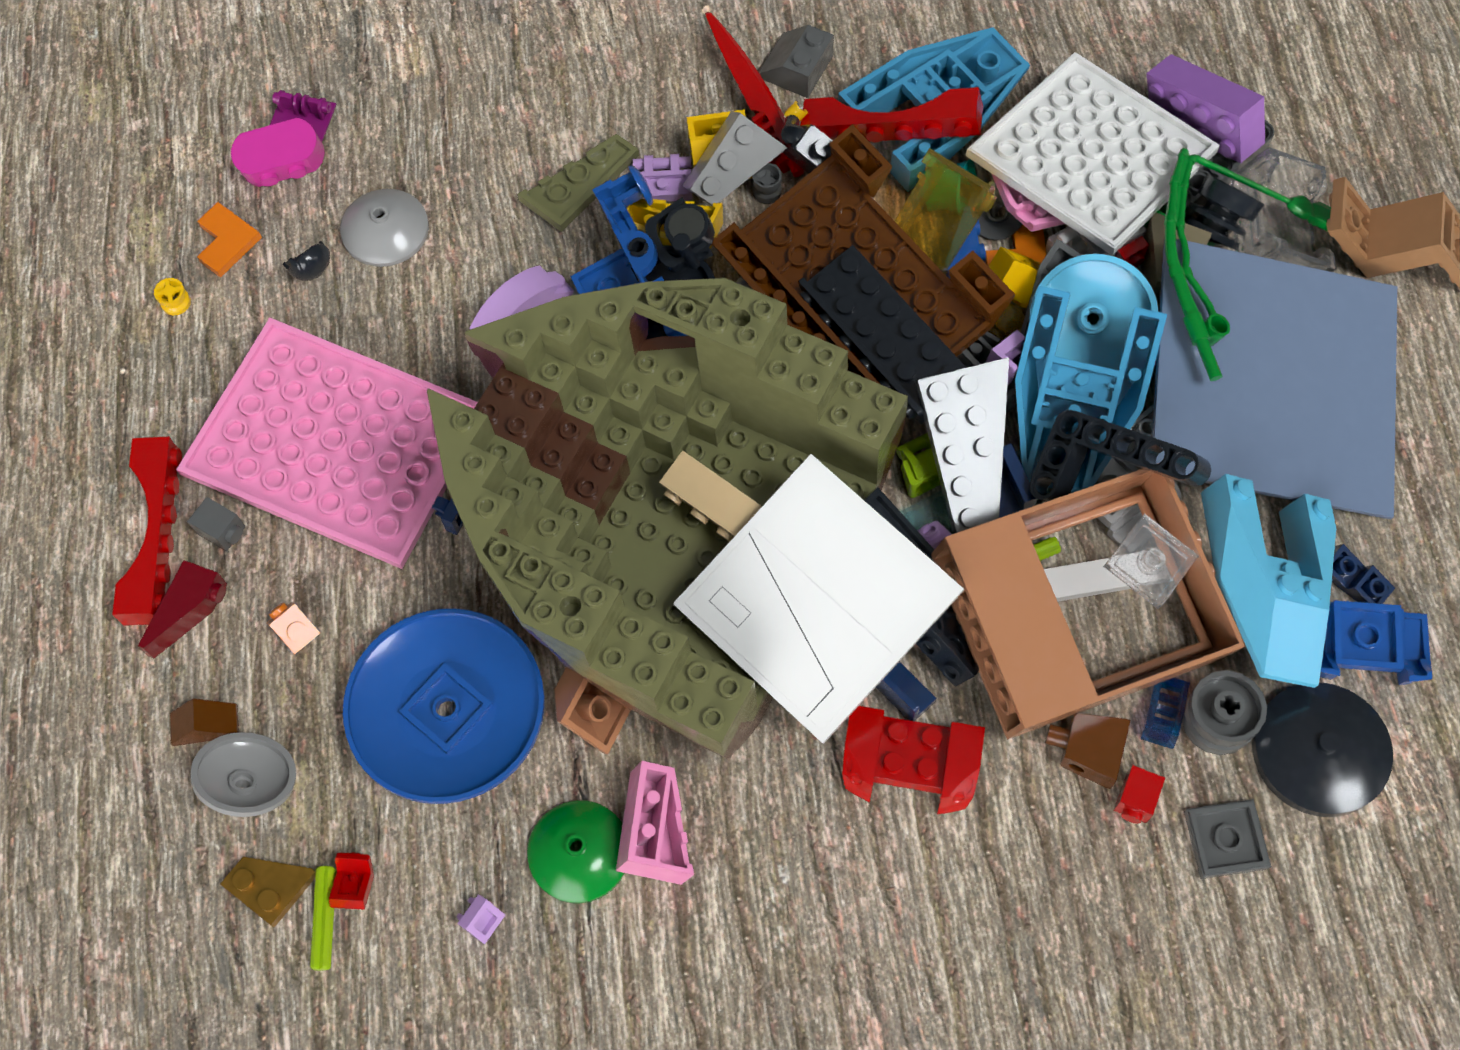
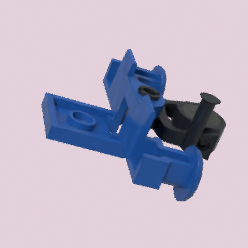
(684, 225)

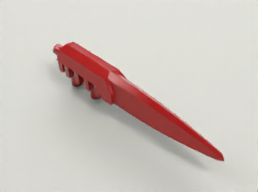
(755, 91)

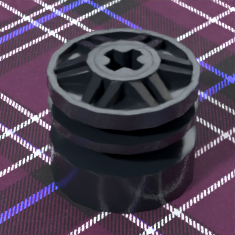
(1223, 211)

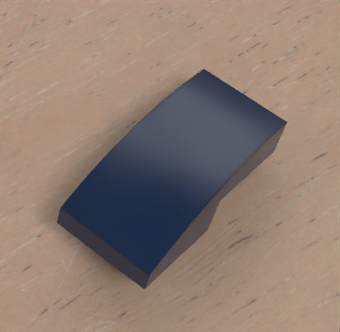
(1358, 581)

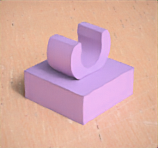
(480, 918)

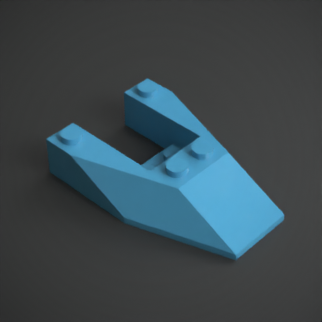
(926, 72)
(1057, 384)

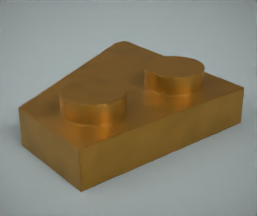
(268, 886)

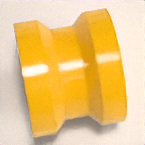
(164, 293)

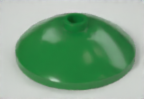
(580, 874)

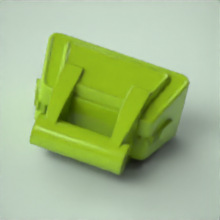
(919, 469)

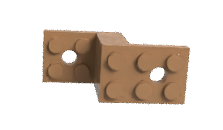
(1396, 234)

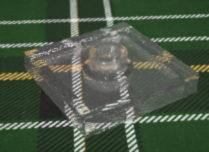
(1151, 561)

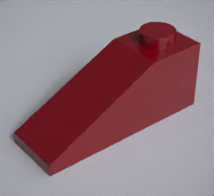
(186, 603)

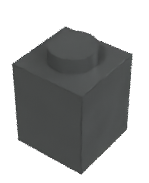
(217, 524)

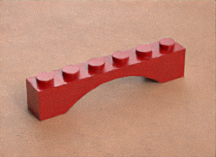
(949, 115)
(144, 584)

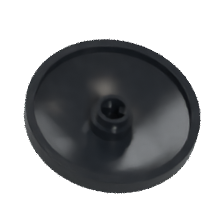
(1323, 750)

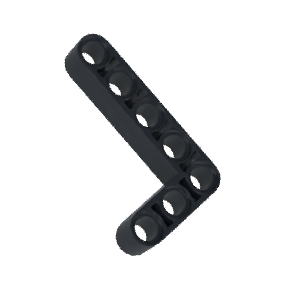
(1115, 445)

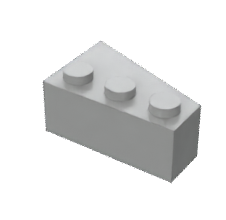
(731, 158)

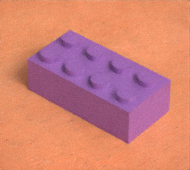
(1210, 105)

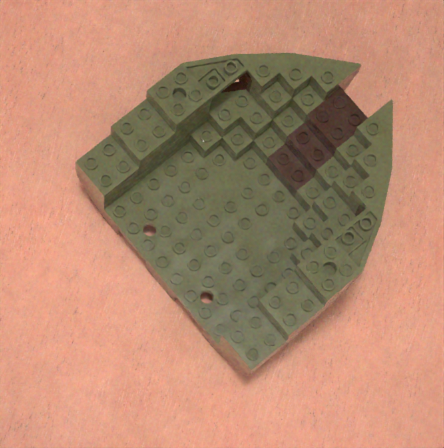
(569, 460)

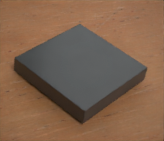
(1227, 839)

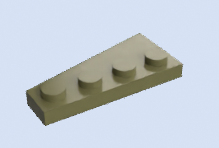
(570, 191)

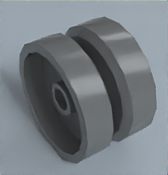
(1224, 712)

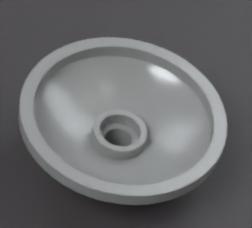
(388, 238)
(243, 774)

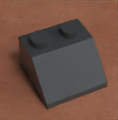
(799, 59)

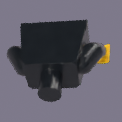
(804, 143)

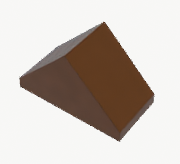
(202, 721)

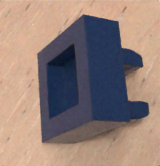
(448, 513)

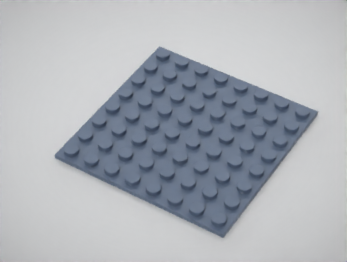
(1301, 384)

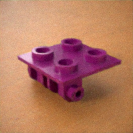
(313, 110)

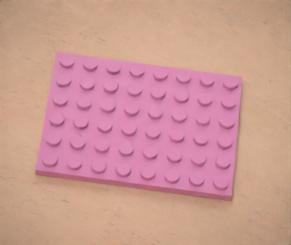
(325, 443)

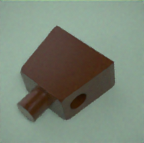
(1091, 746)

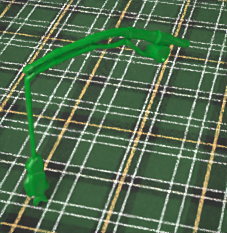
(1211, 330)

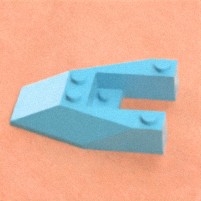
(1274, 600)

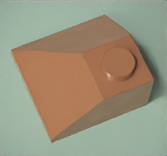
(588, 711)

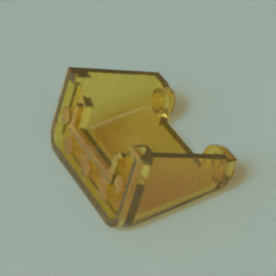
(944, 208)

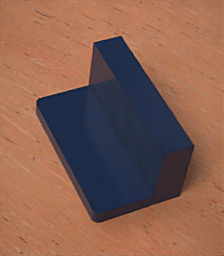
(1014, 485)
(906, 692)

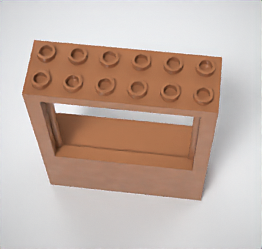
(1019, 627)

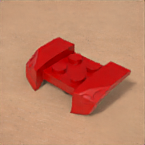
(912, 757)

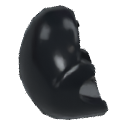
(310, 263)

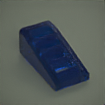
(1160, 730)

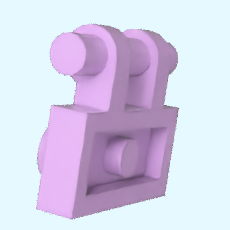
(666, 183)

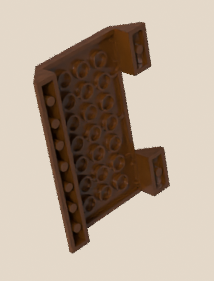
(828, 216)

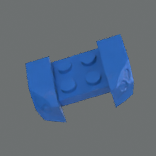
(1376, 640)

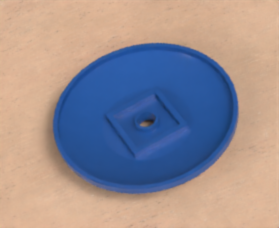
(415, 669)

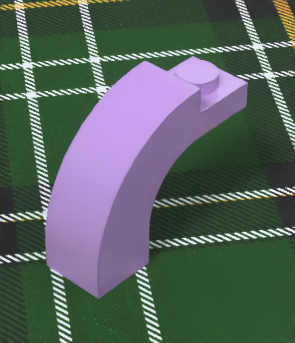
(521, 293)

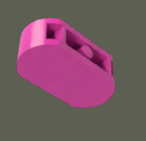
(277, 152)

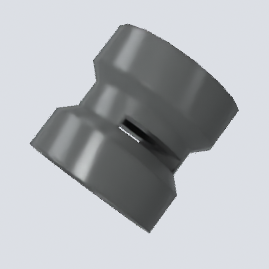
(767, 184)

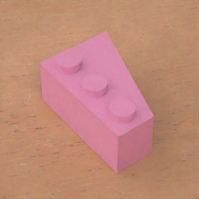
(652, 827)

